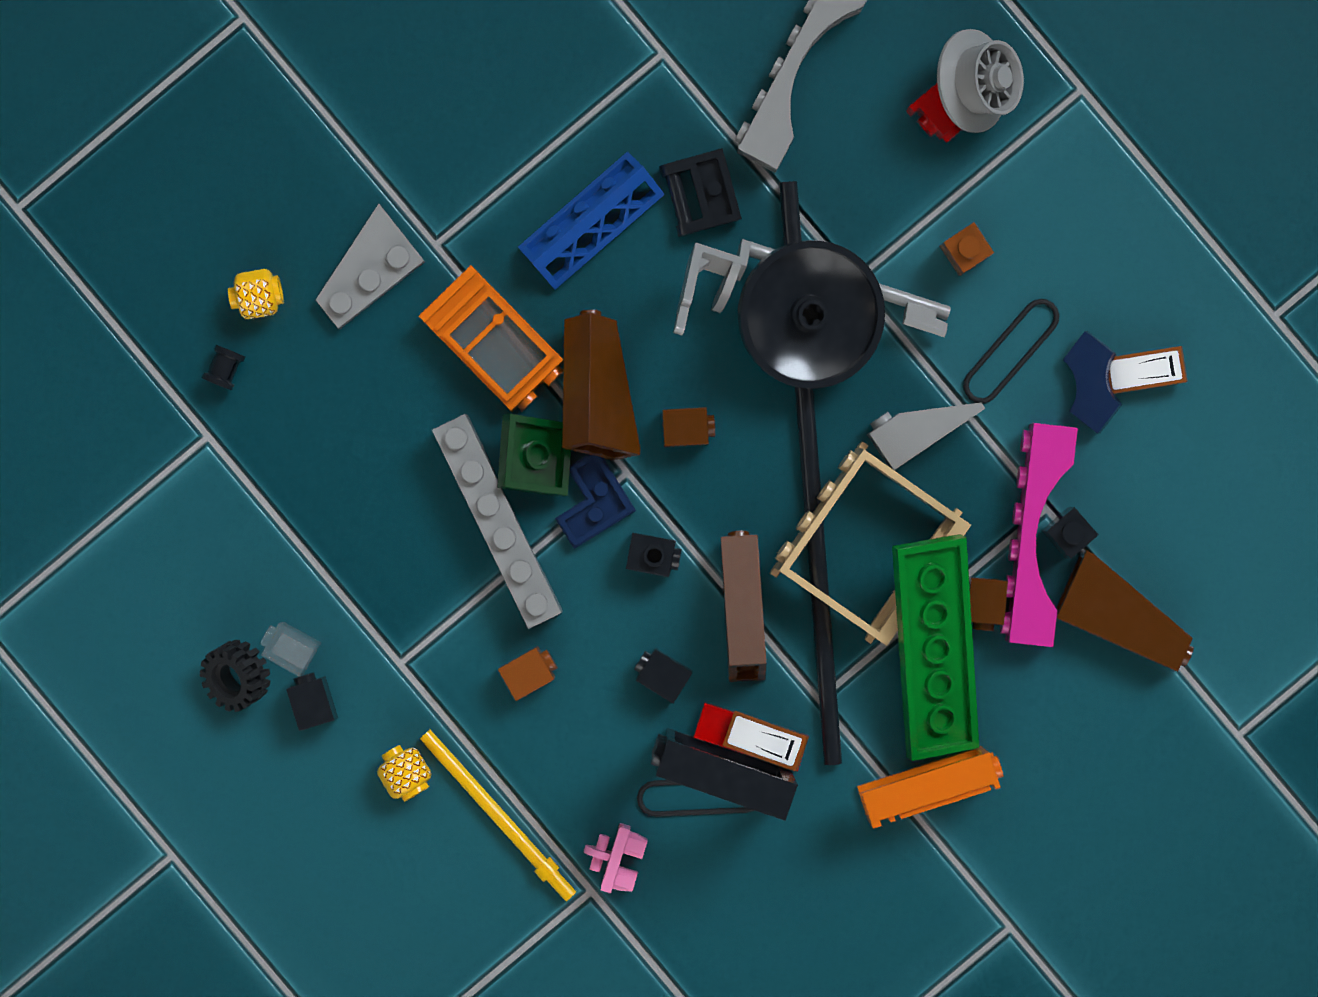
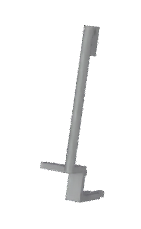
(918, 311)

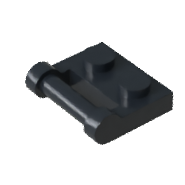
(712, 188)

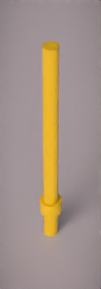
(545, 867)

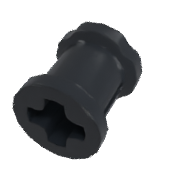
(223, 367)

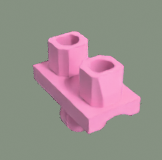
(615, 875)

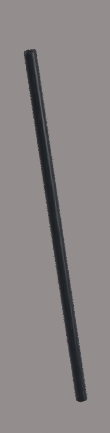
(816, 545)

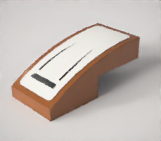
(1147, 370)
(765, 741)

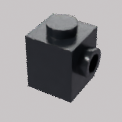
(653, 555)

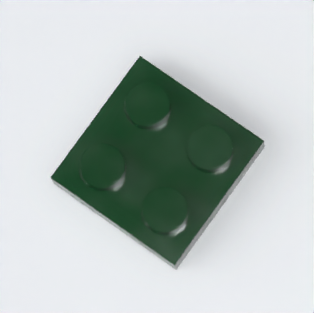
(533, 456)

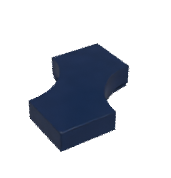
(1094, 398)

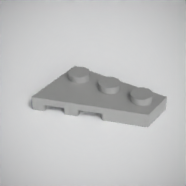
(369, 269)

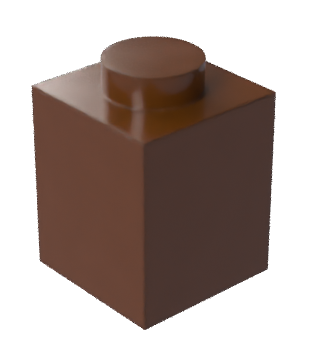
(687, 427)
(987, 602)

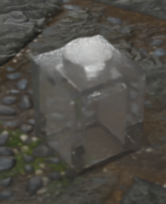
(289, 648)

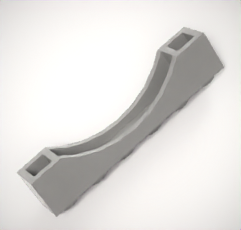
(771, 128)
(497, 521)

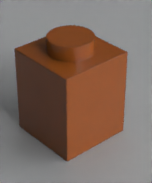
(966, 249)
(528, 672)

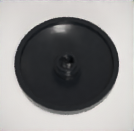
(811, 314)

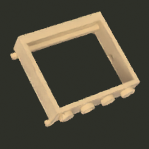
(885, 623)

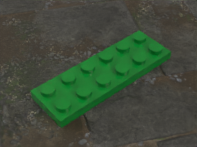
(936, 646)

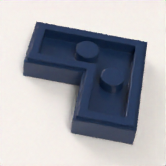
(604, 501)

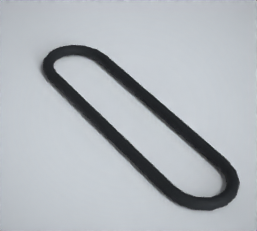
(1022, 361)
(681, 812)

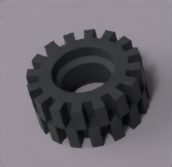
(223, 684)

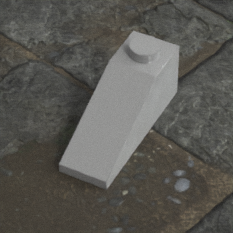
(912, 432)

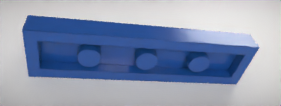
(587, 215)

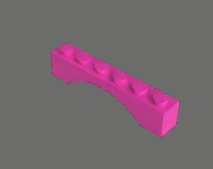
(1048, 457)

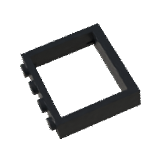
(724, 773)

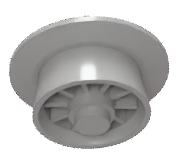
(978, 80)

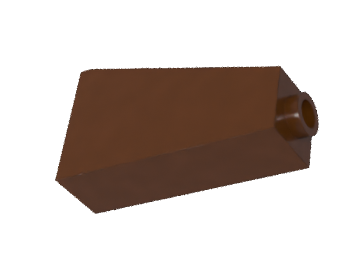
(596, 389)
(743, 607)
(1115, 611)

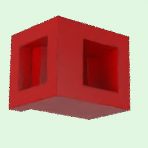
(933, 115)

